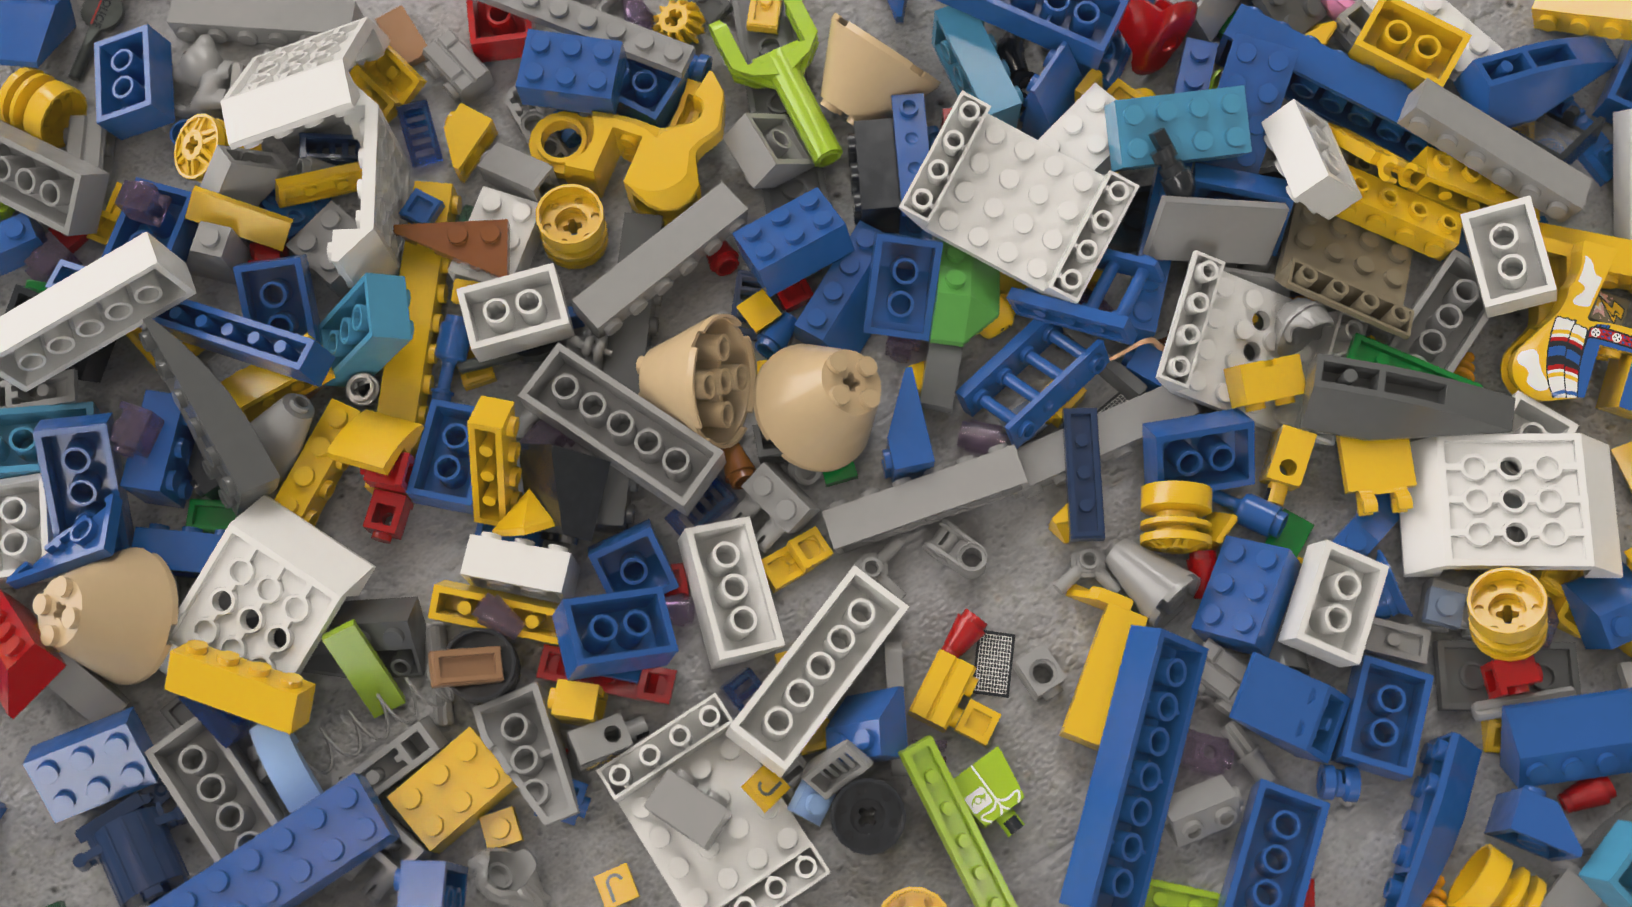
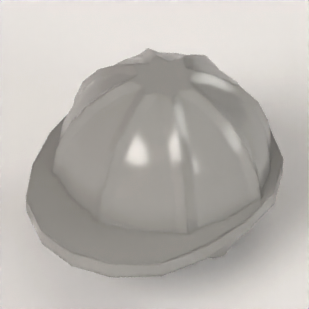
(1299, 324)

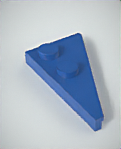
(75, 547)

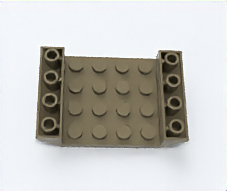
(1347, 265)

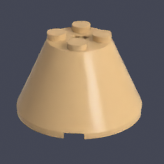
(865, 73)
(703, 378)
(817, 404)
(112, 615)

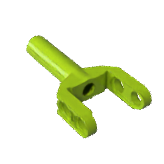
(784, 71)

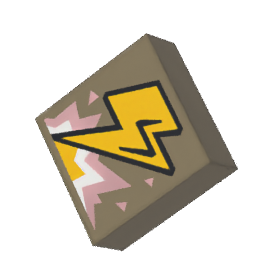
(1609, 309)

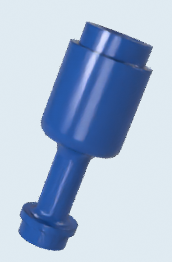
(450, 348)
(1254, 513)

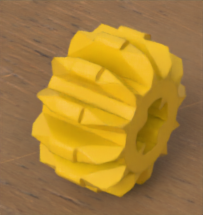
(680, 21)

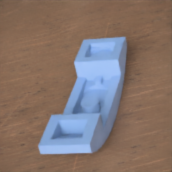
(285, 766)

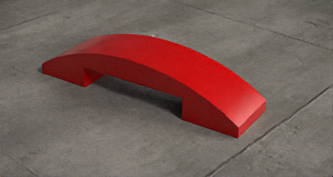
(654, 685)

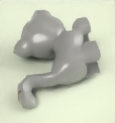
(206, 70)

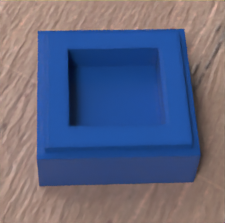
(421, 208)

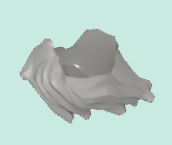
(509, 877)

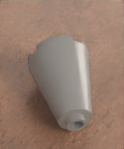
(284, 430)
(1150, 580)

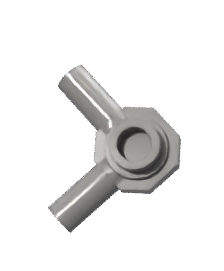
(1087, 563)
(876, 566)

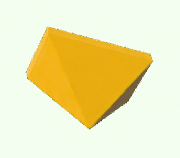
(524, 517)

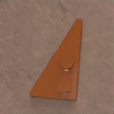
(479, 244)

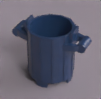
(138, 855)

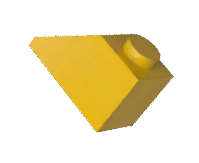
(467, 138)

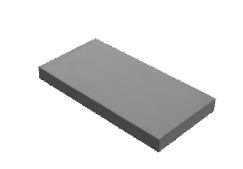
(1218, 227)

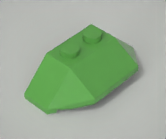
(964, 298)

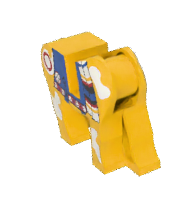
(1561, 344)

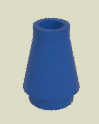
(776, 335)

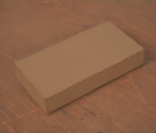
(403, 35)
(465, 666)

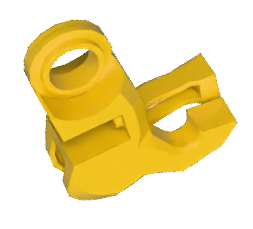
(662, 160)

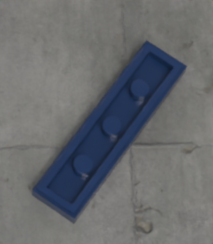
(1083, 474)

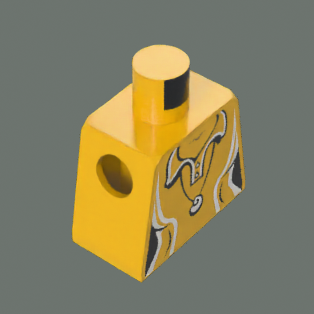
(1291, 450)

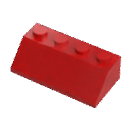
(24, 660)

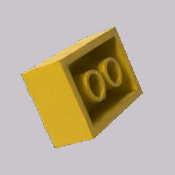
(1408, 44)
(452, 791)

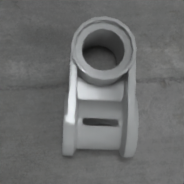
(952, 545)

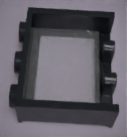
(1561, 135)

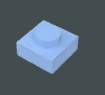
(809, 804)

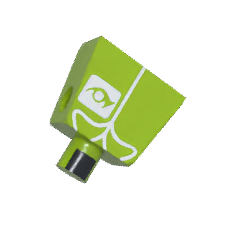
(992, 792)

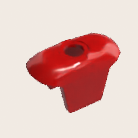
(1155, 31)

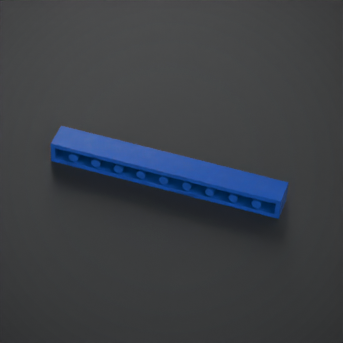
(1192, 74)
(236, 336)

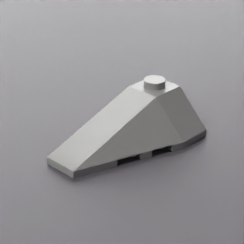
(530, 750)

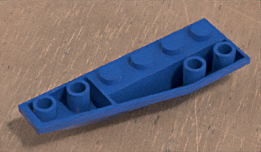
(1533, 78)
(1434, 819)

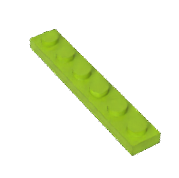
(955, 825)

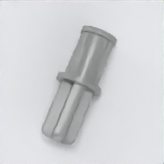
(1248, 752)

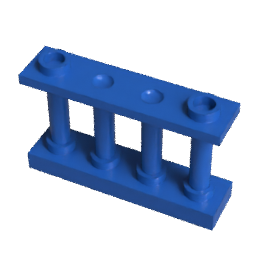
(911, 149)
(1088, 316)
(1012, 360)

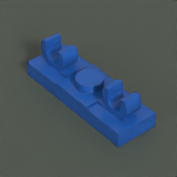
(1599, 156)

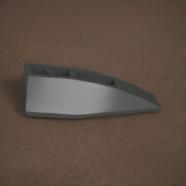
(1396, 403)
(216, 422)
(391, 626)

